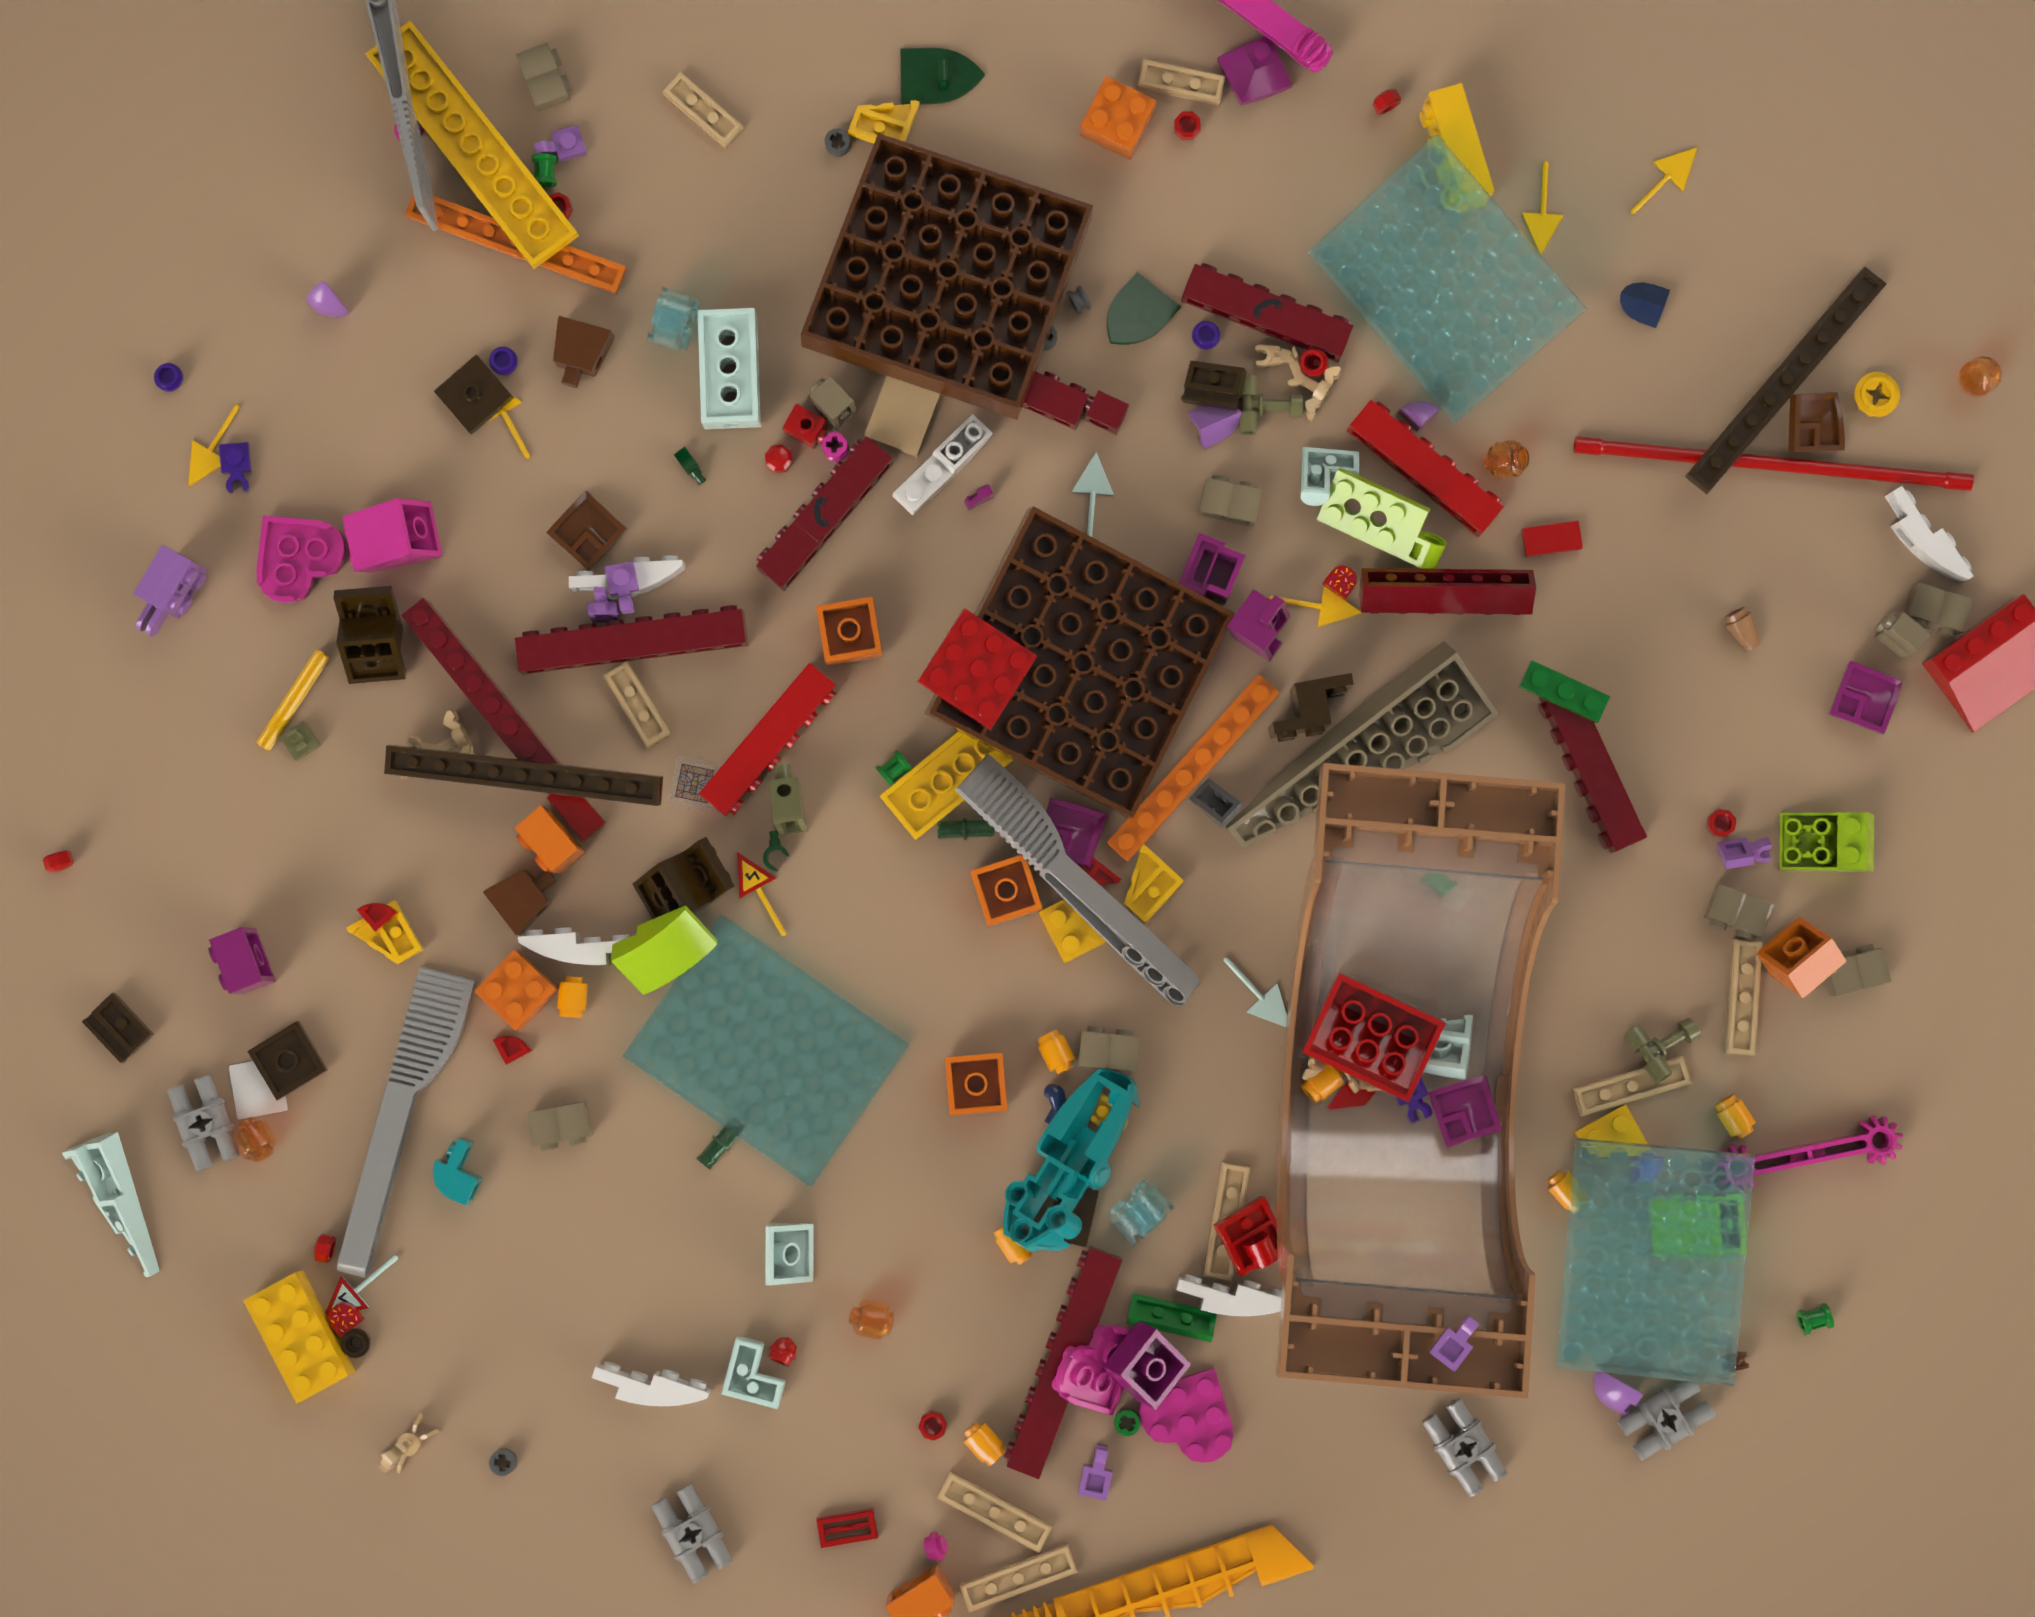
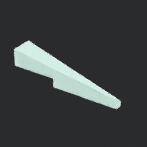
(1452, 1050)
(109, 1178)

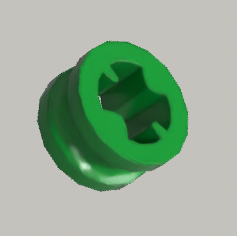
(1124, 1430)

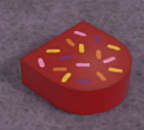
(1341, 581)
(344, 1317)

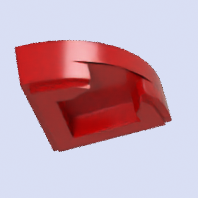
(377, 914)
(511, 1048)

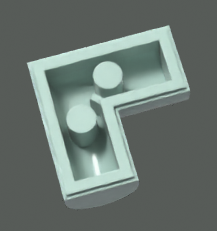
(1319, 467)
(744, 1381)

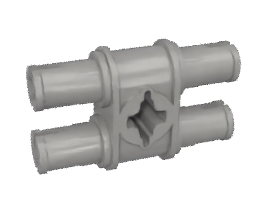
(218, 1128)
(1651, 1413)
(1449, 1444)
(698, 1518)

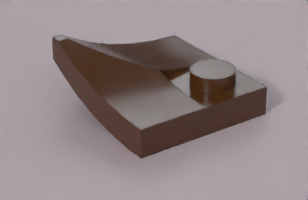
(1816, 423)
(587, 530)

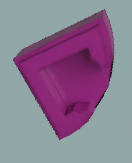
(983, 495)

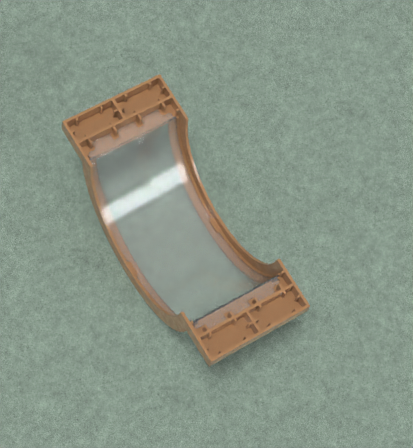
(1380, 1227)

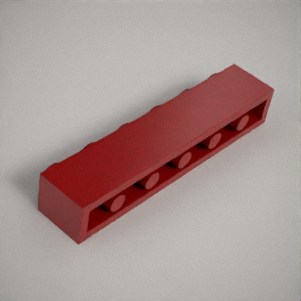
(1425, 468)
(768, 739)

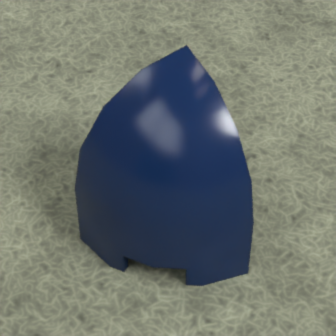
(1644, 302)

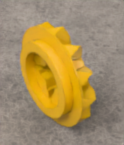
(1888, 389)

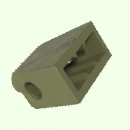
(789, 810)

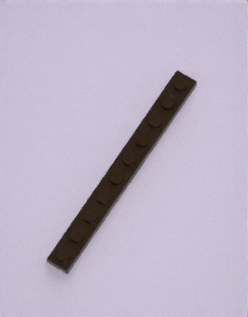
(1785, 380)
(524, 775)

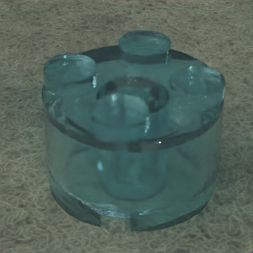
(672, 319)
(1141, 1212)

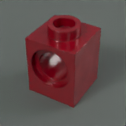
(1106, 412)

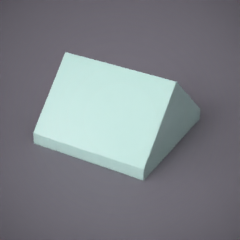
(789, 1253)

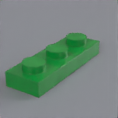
(1564, 691)
(1172, 1317)

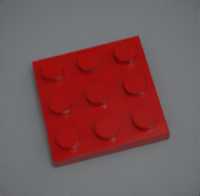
(976, 668)

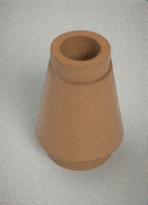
(1742, 628)

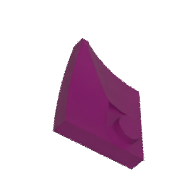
(1254, 71)
(1866, 697)
(1078, 829)
(1465, 1111)

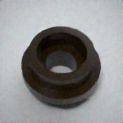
(346, 1343)

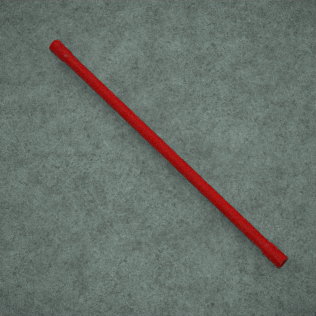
(1947, 480)

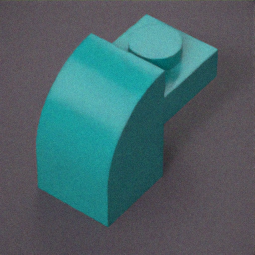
(450, 1176)

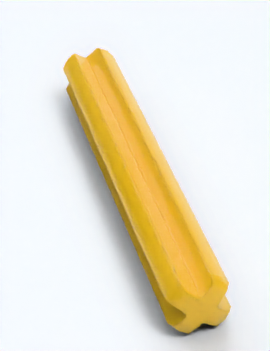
(293, 700)

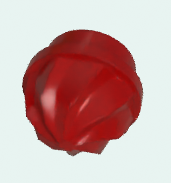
(1314, 362)
(783, 1351)

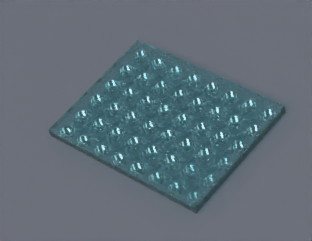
(1447, 279)
(766, 1051)
(1655, 1261)

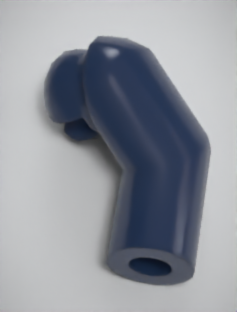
(1056, 1098)

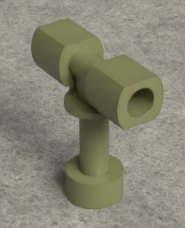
(1254, 405)
(1655, 1050)

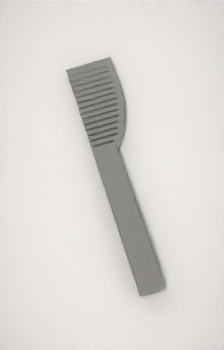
(390, 47)
(1030, 830)
(425, 1046)

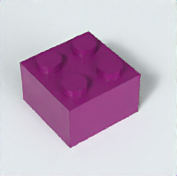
(241, 961)
(1147, 1365)

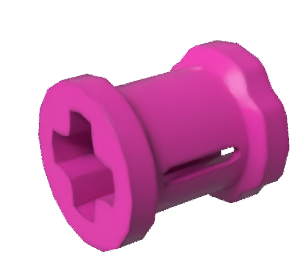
(829, 440)

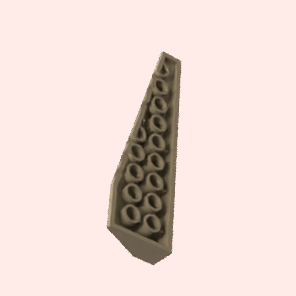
(1404, 723)

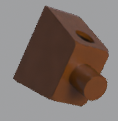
(580, 349)
(521, 898)

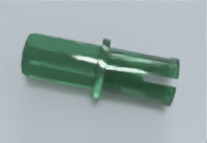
(964, 829)
(717, 1147)

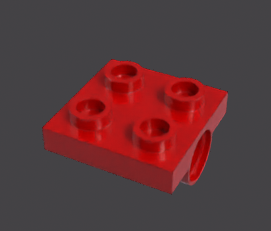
(1250, 1236)

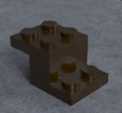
(369, 634)
(1311, 707)
(687, 879)

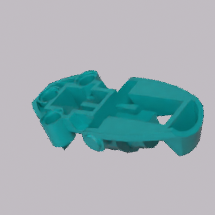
(1073, 1162)

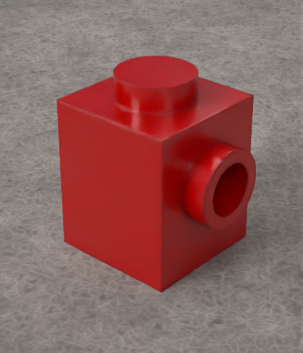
(805, 426)

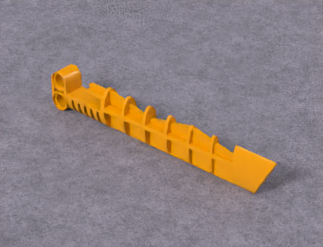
(1183, 1579)

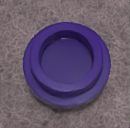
(1206, 335)
(503, 361)
(168, 377)

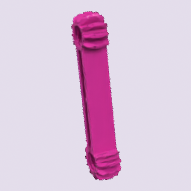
(1285, 31)
(1815, 1153)

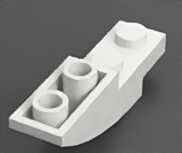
(943, 465)
(1933, 549)
(649, 575)
(566, 946)
(1244, 1301)
(663, 1390)

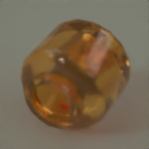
(1980, 376)
(1506, 459)
(254, 1139)
(871, 1319)

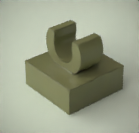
(300, 740)

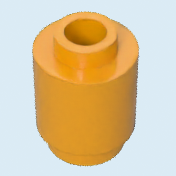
(572, 997)
(1056, 1052)
(1323, 1084)
(1735, 1116)
(1560, 1187)
(1011, 1250)
(984, 1443)

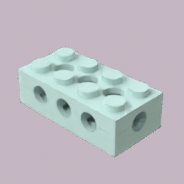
(714, 356)

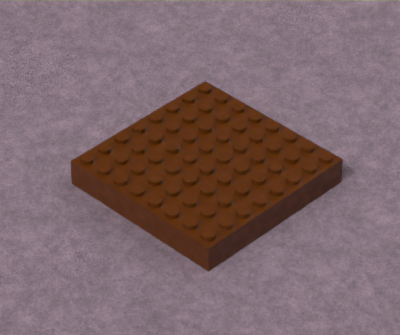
(946, 276)
(1111, 665)

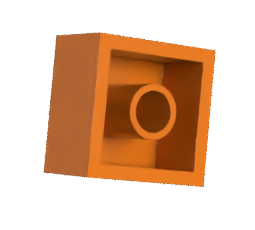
(1118, 117)
(849, 631)
(549, 840)
(1006, 890)
(1801, 957)
(517, 990)
(976, 1083)
(922, 1596)

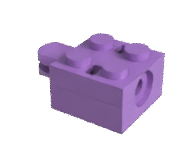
(167, 588)

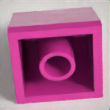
(392, 535)

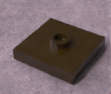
(473, 394)
(287, 1060)

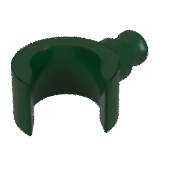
(689, 465)
(774, 844)

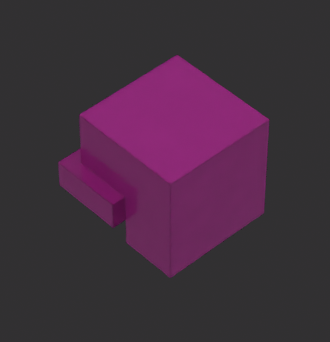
(1211, 568)
(1259, 623)

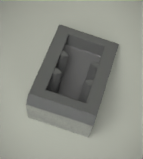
(1216, 802)

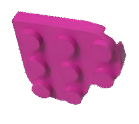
(295, 554)
(1081, 1372)
(1193, 1417)

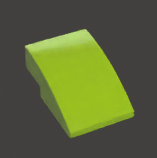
(662, 949)

